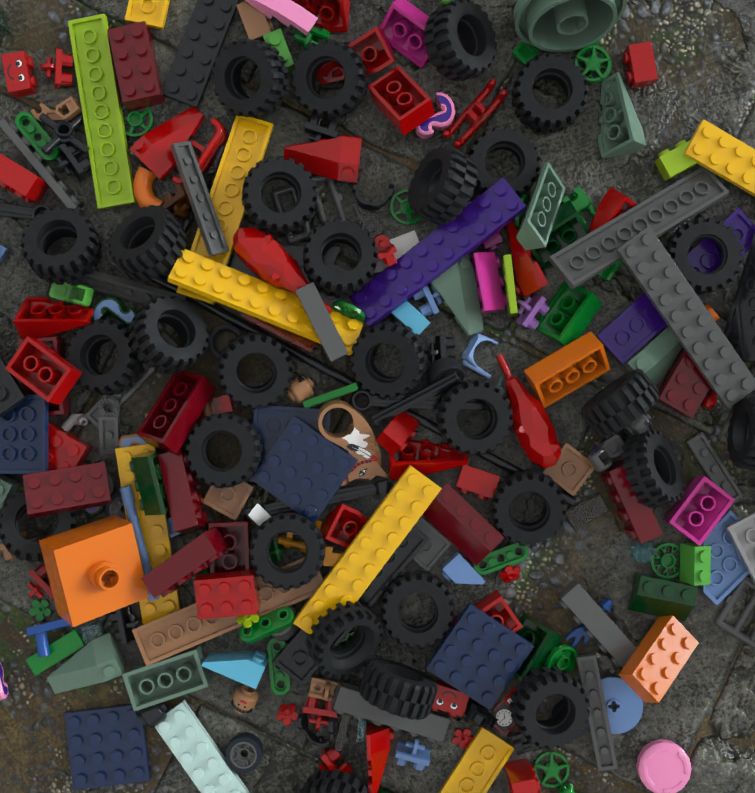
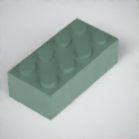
(167, 678)

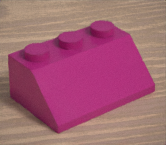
(405, 31)
(488, 282)
(699, 509)

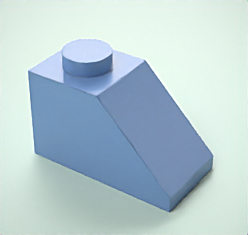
(460, 571)

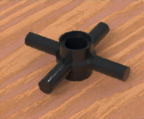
(59, 138)

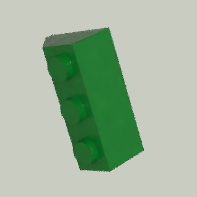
(568, 314)

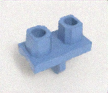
(430, 307)
(412, 752)

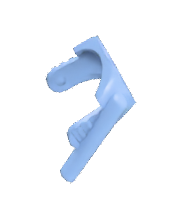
(467, 354)

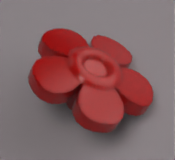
(510, 573)
(287, 714)
(462, 738)

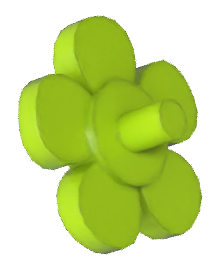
(247, 620)

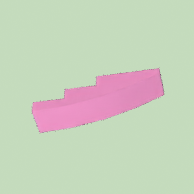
(286, 12)

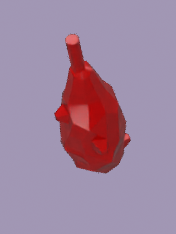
(269, 260)
(530, 422)

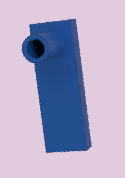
(40, 632)

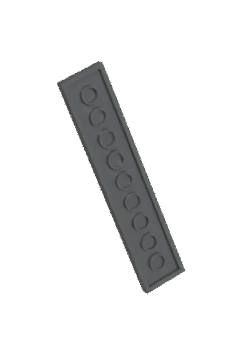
(661, 212)
(687, 317)

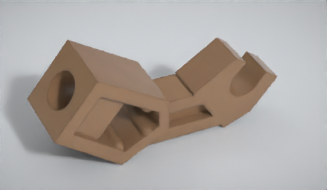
(57, 115)

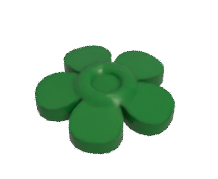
(40, 609)

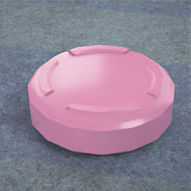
(663, 766)

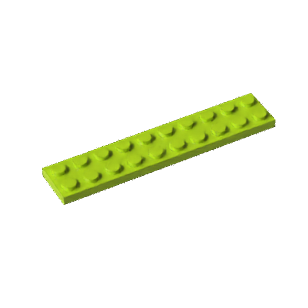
(102, 112)

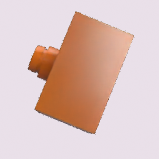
(94, 569)

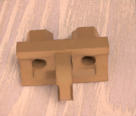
(317, 688)

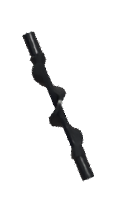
(207, 176)

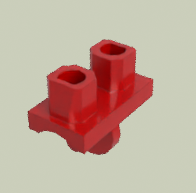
(61, 60)
(385, 250)
(38, 575)
(311, 708)
(329, 758)

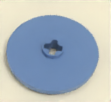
(628, 707)

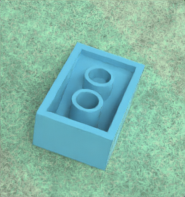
(238, 665)

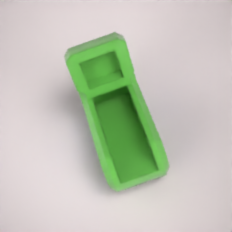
(72, 293)

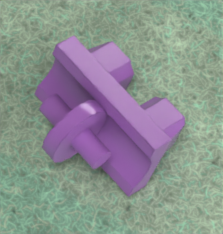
(529, 308)

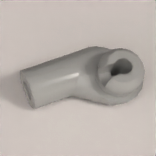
(74, 419)

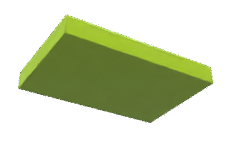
(509, 285)

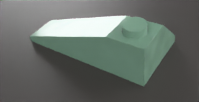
(620, 126)
(460, 293)
(656, 356)
(91, 665)

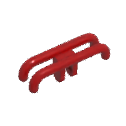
(475, 114)
(210, 150)

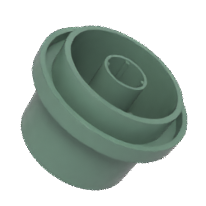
(565, 23)

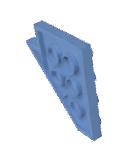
(726, 563)

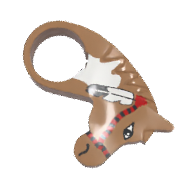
(357, 441)

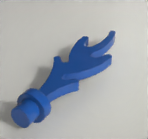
(579, 631)

